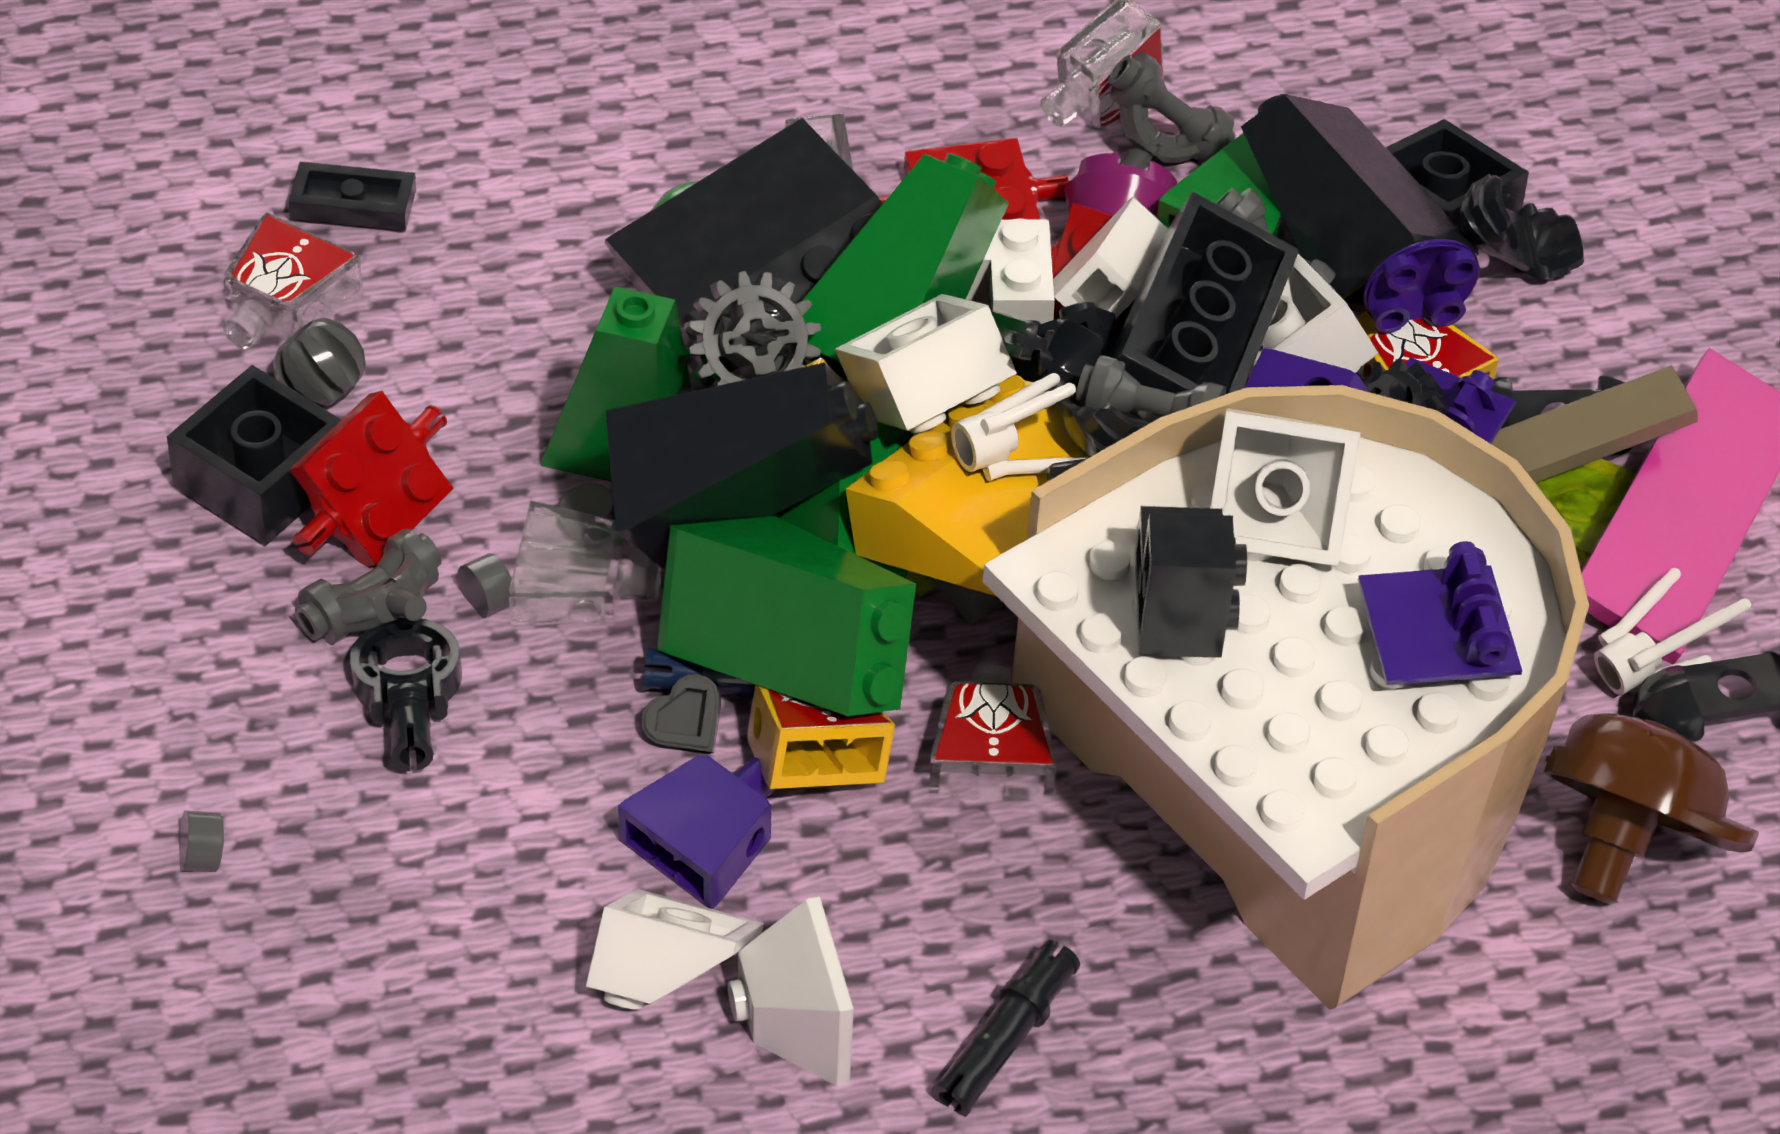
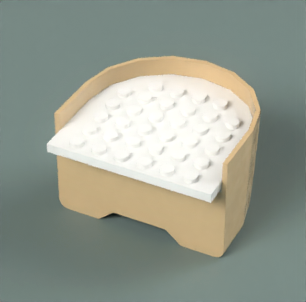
(1314, 789)

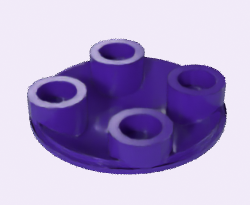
(1421, 282)

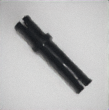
(1022, 1005)

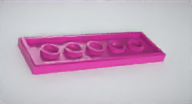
(1689, 504)

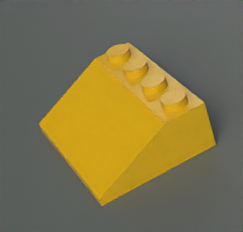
(936, 516)

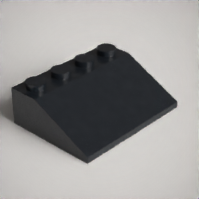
(771, 210)

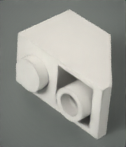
(1113, 261)

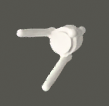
(991, 435)
(1631, 658)

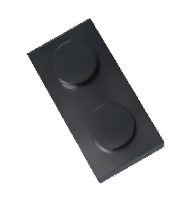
(352, 195)

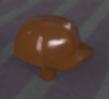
(1638, 780)

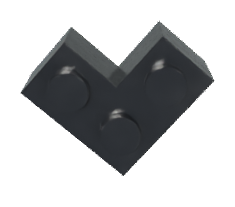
(1187, 580)

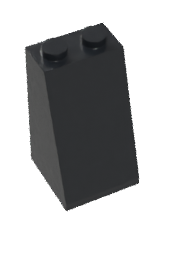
(1341, 190)
(733, 451)

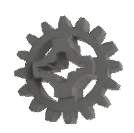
(749, 315)

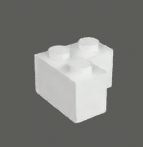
(1017, 271)

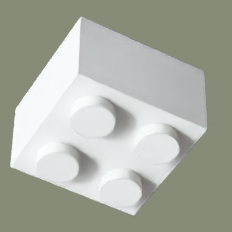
(928, 362)

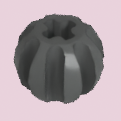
(320, 361)

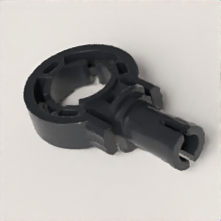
(410, 690)

